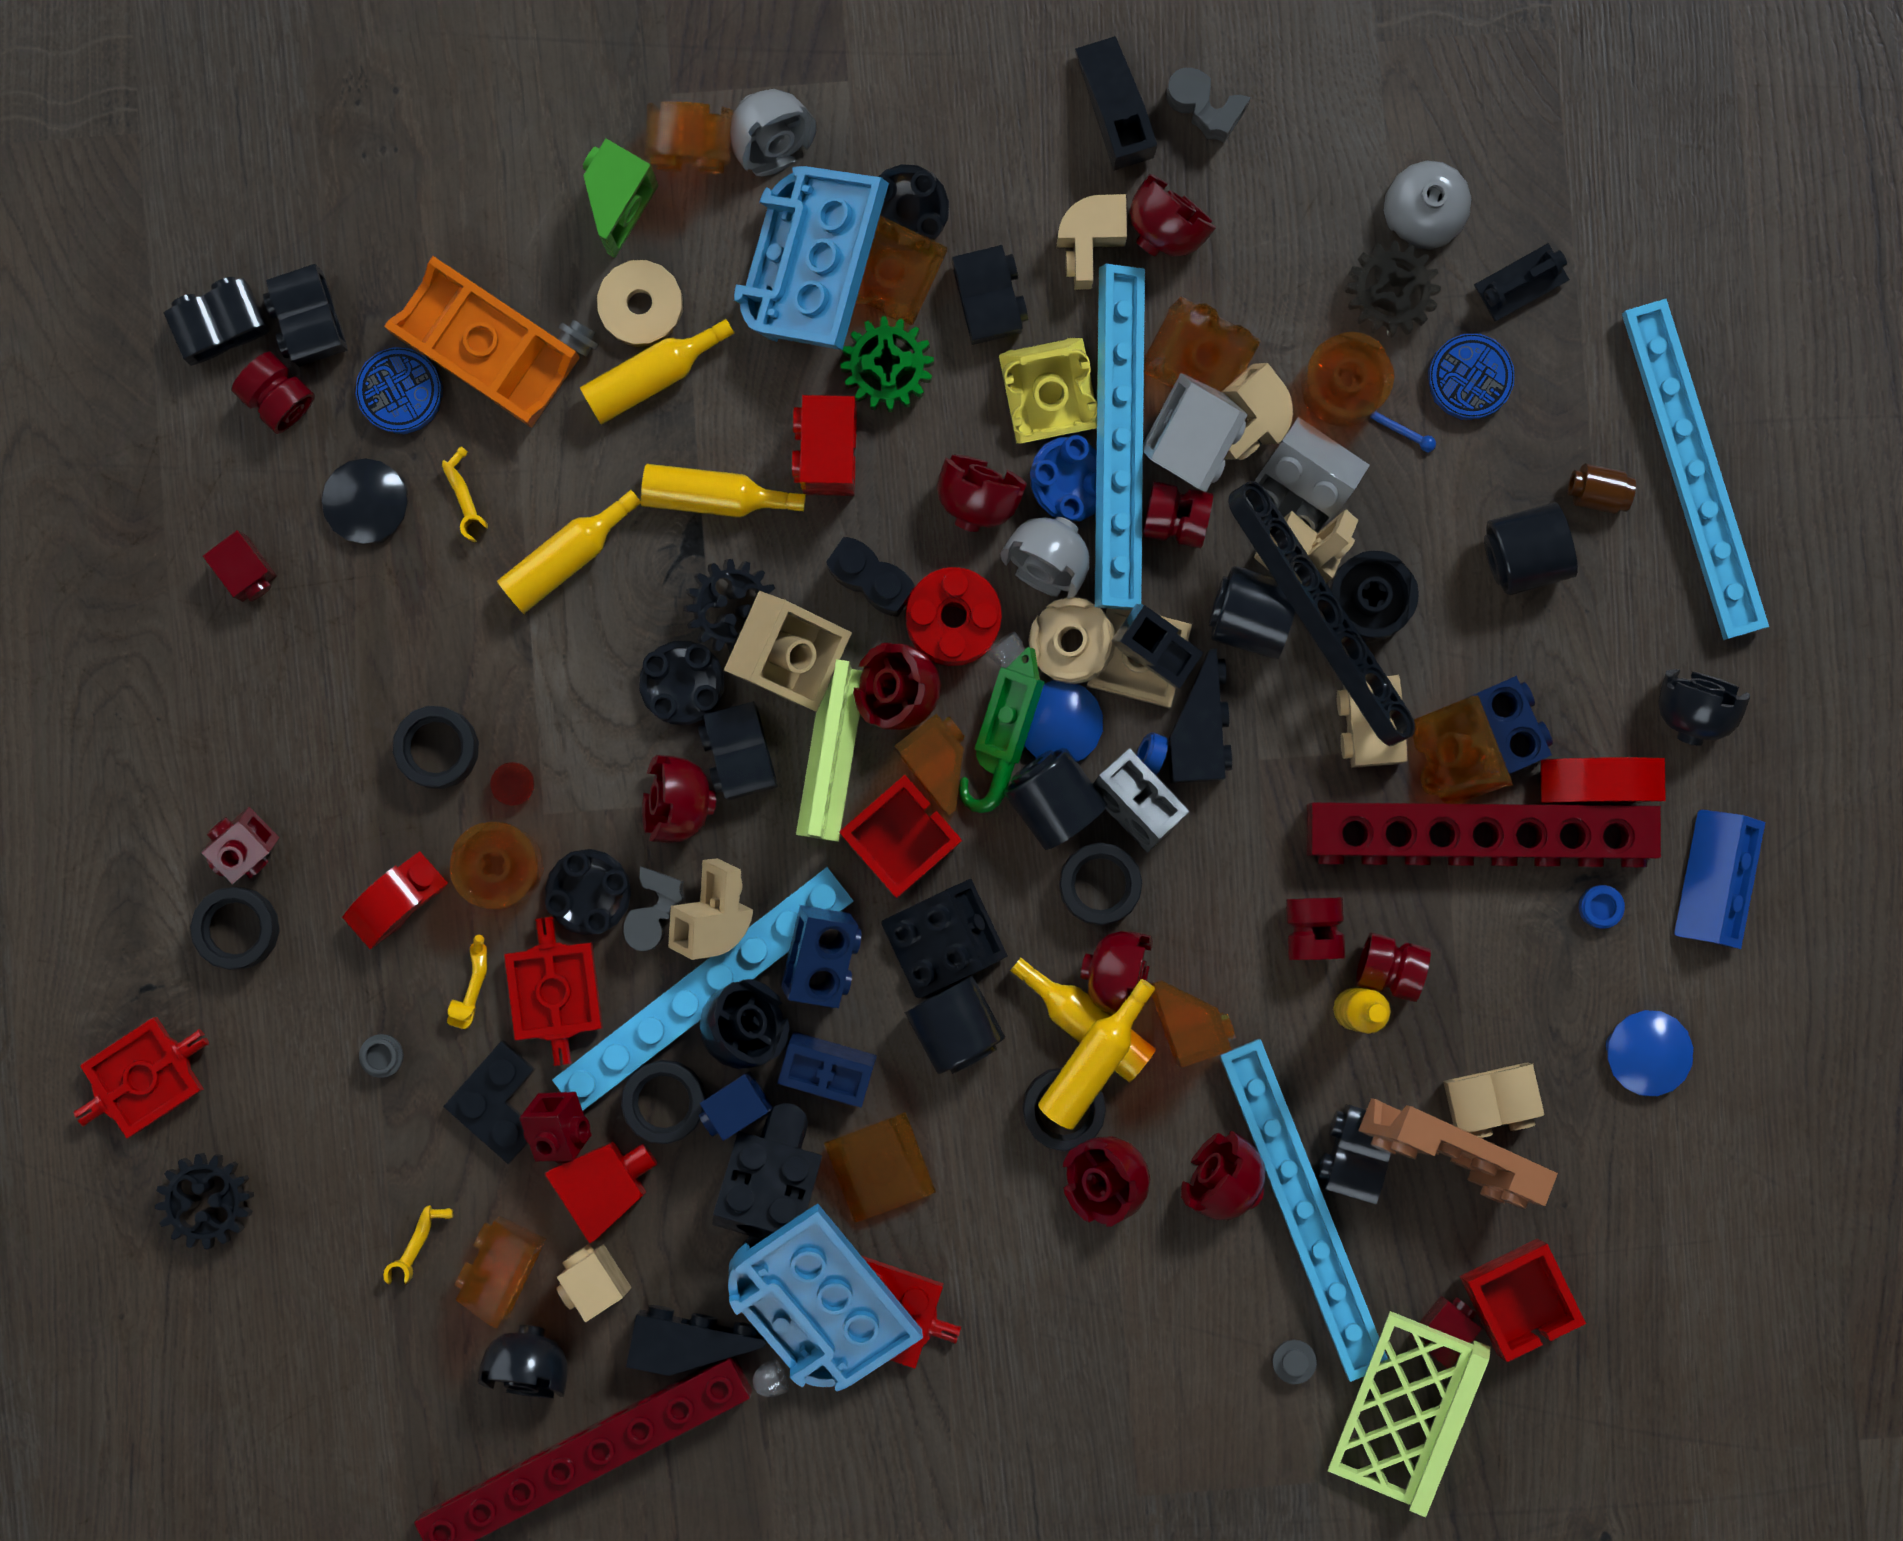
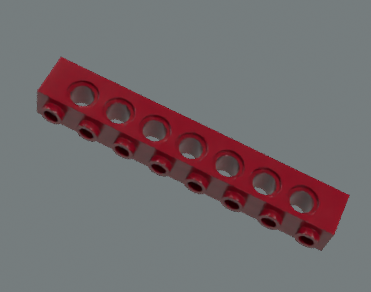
(1638, 827)
(587, 1454)

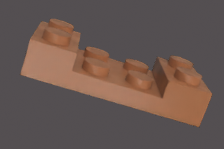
(1495, 1169)

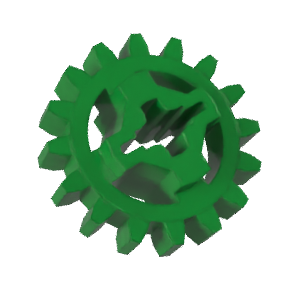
(907, 361)

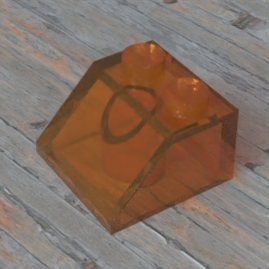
(935, 759)
(1191, 1025)
(499, 1270)

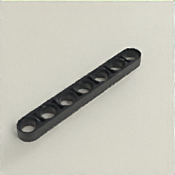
(1327, 632)

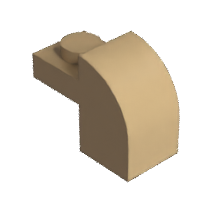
(1090, 224)
(1268, 408)
(1327, 545)
(717, 920)

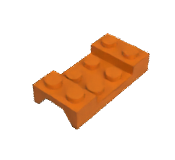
(483, 342)

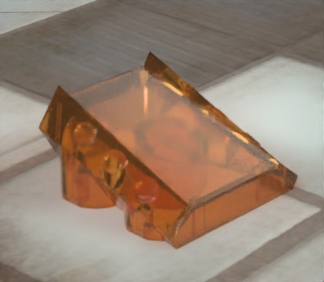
(899, 271)
(1200, 346)
(1459, 752)
(879, 1167)

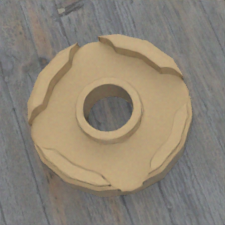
(634, 278)
(1093, 653)

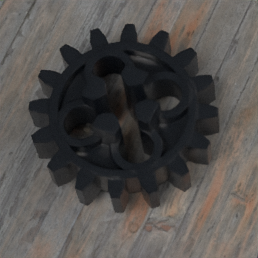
(706, 596)
(207, 1225)

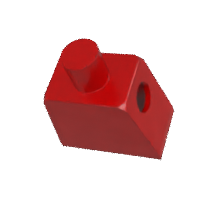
(601, 1185)

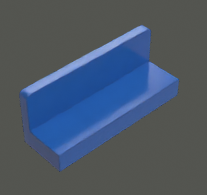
(1719, 878)

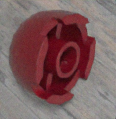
(1167, 220)
(978, 493)
(897, 687)
(676, 800)
(1116, 968)
(1226, 1179)
(1106, 1180)

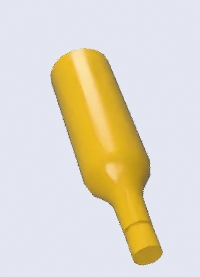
(649, 372)
(710, 492)
(563, 554)
(1362, 1010)
(1076, 1013)
(1093, 1062)

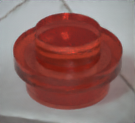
(512, 783)

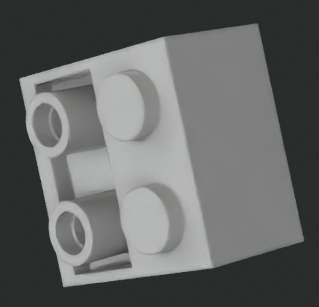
(1195, 432)
(1311, 475)

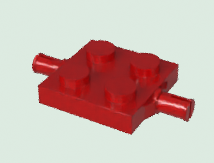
(553, 991)
(141, 1077)
(920, 1299)

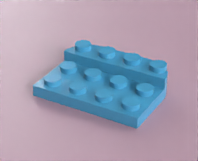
(811, 255)
(819, 1303)

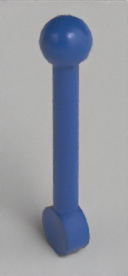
(1426, 443)

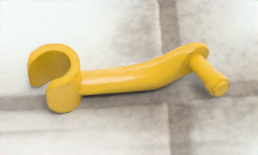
(462, 493)
(462, 1013)
(416, 1242)

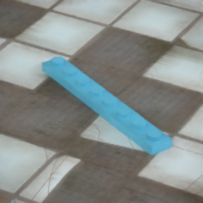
(1119, 437)
(1695, 469)
(683, 1003)
(1302, 1206)

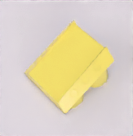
(1049, 390)

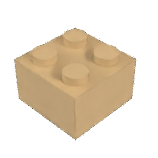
(787, 651)

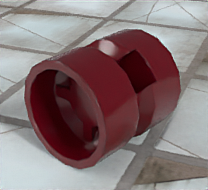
(267, 386)
(1162, 510)
(1315, 912)
(1389, 966)

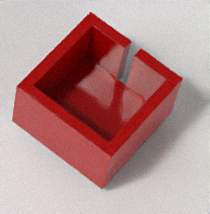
(827, 445)
(899, 837)
(1522, 1294)

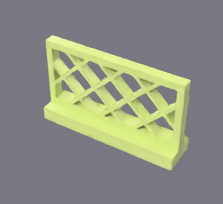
(830, 757)
(1446, 1424)

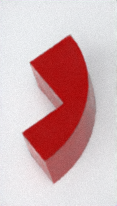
(1603, 780)

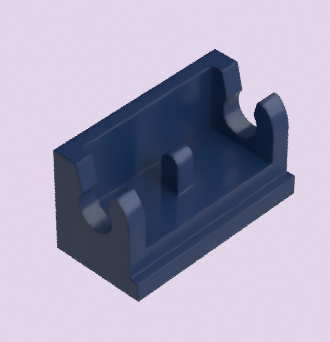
(827, 1069)

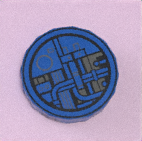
(1471, 376)
(399, 390)

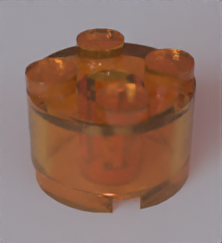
(688, 135)
(1371, 379)
(471, 864)

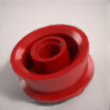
(963, 590)

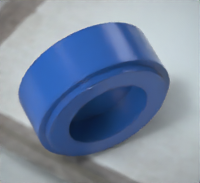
(1153, 751)
(1601, 906)

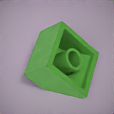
(618, 191)

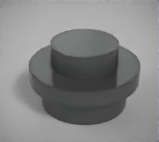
(577, 337)
(381, 1055)
(1294, 1361)

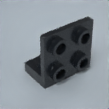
(944, 938)

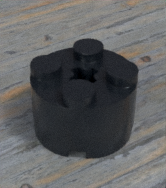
(1389, 580)

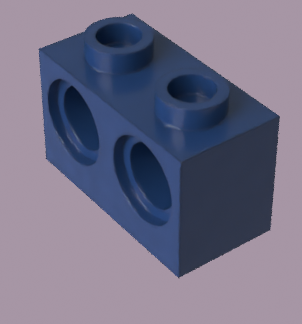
(1519, 721)
(809, 956)
(734, 1107)

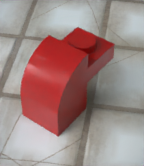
(393, 899)

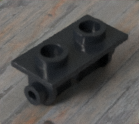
(1522, 281)

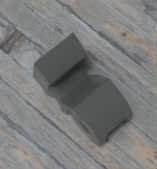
(1190, 92)
(644, 926)

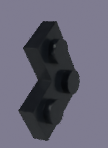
(483, 1101)

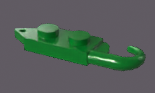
(1005, 728)

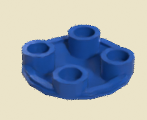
(1065, 478)
(1065, 719)
(1650, 1053)

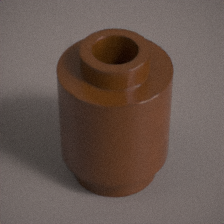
(1602, 488)

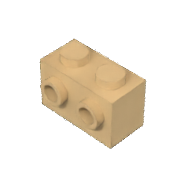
(591, 1281)

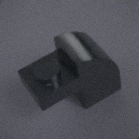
(1156, 645)

